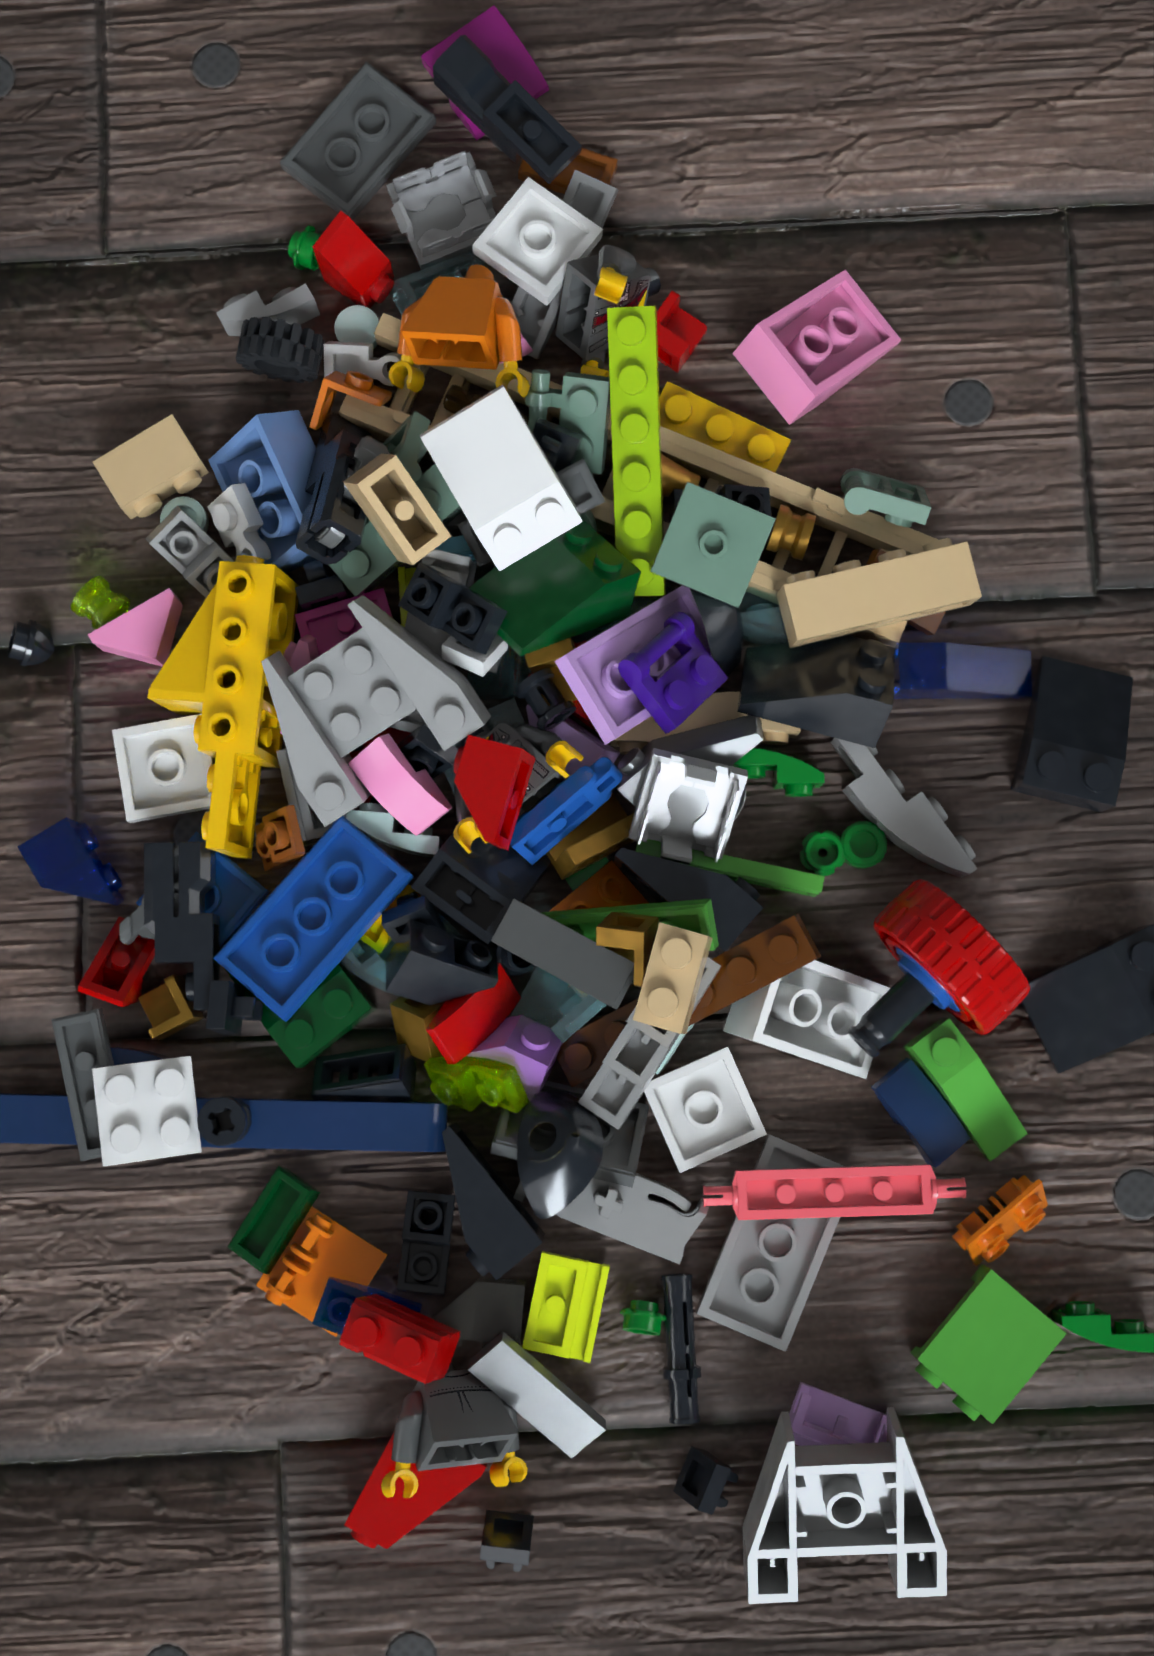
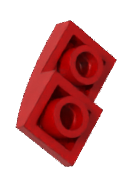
(472, 1018)

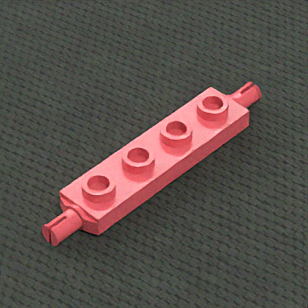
(834, 1192)

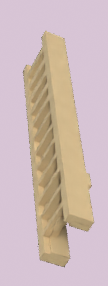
(708, 462)

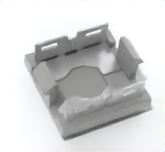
(443, 208)
(687, 805)

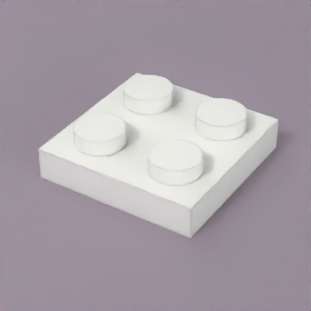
(536, 239)
(161, 769)
(704, 1109)
(146, 1110)

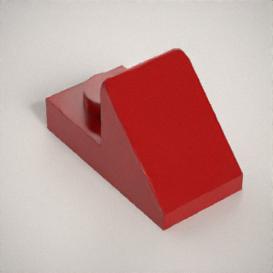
(118, 969)

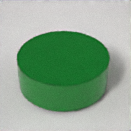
(863, 844)

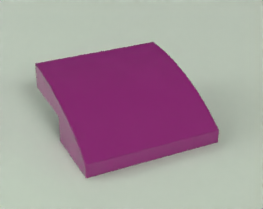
(505, 50)

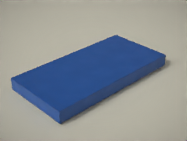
(313, 918)

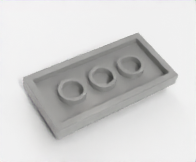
(769, 1263)

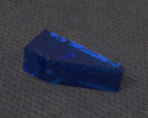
(960, 671)

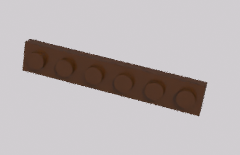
(742, 972)

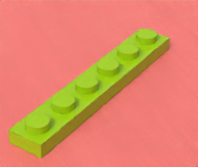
(636, 440)

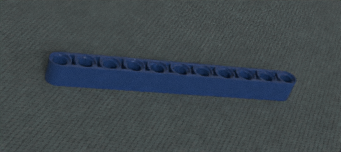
(273, 1126)

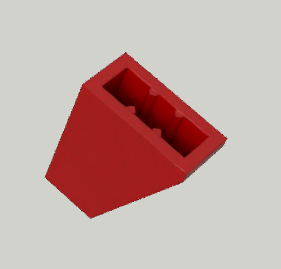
(386, 1520)

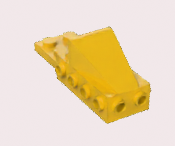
(222, 677)

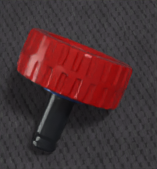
(945, 963)

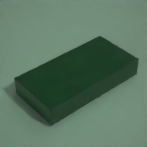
(273, 1220)

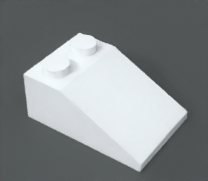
(501, 478)
(809, 1016)

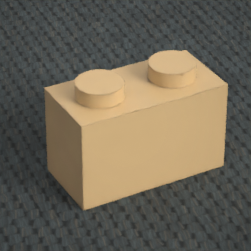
(151, 468)
(397, 508)
(672, 978)

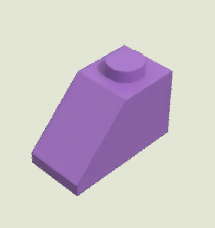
(526, 1046)

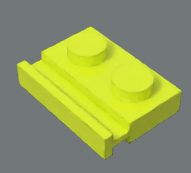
(565, 1306)

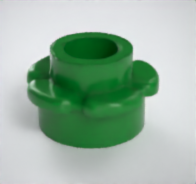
(301, 248)
(822, 865)
(642, 1318)

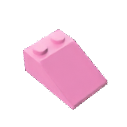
(815, 346)

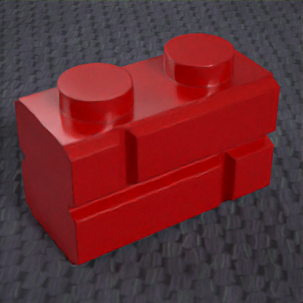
(400, 1338)

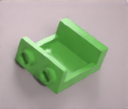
(988, 1346)

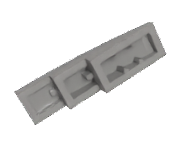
(536, 319)
(633, 1063)

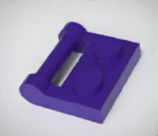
(682, 684)

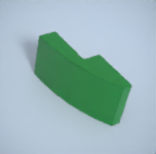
(788, 772)
(1095, 1326)

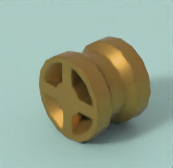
(791, 532)

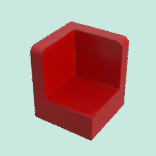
(677, 333)

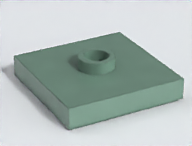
(712, 545)

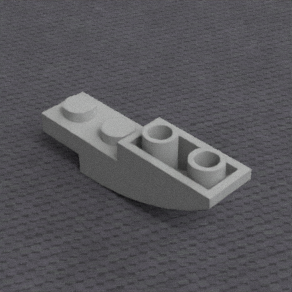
(910, 825)

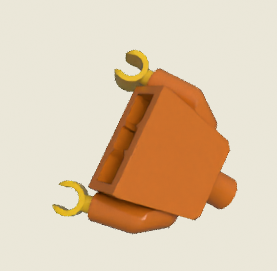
(460, 326)

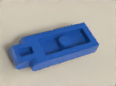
(564, 809)

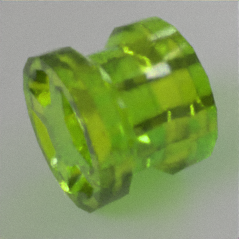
(99, 602)

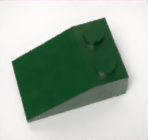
(561, 589)
(321, 1020)

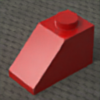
(353, 263)
(493, 785)

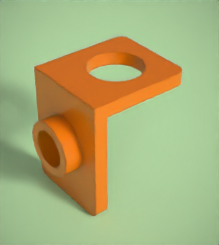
(352, 384)

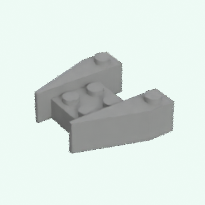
(356, 695)
(837, 1505)

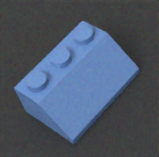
(274, 461)

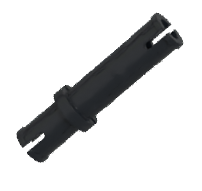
(680, 1347)

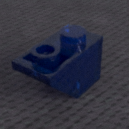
(67, 862)

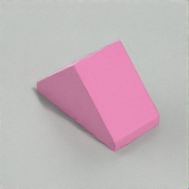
(143, 631)

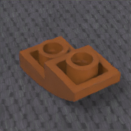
(279, 839)

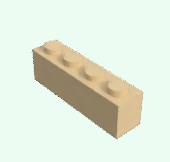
(878, 593)

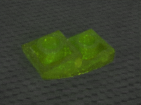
(476, 1081)

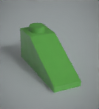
(966, 1087)

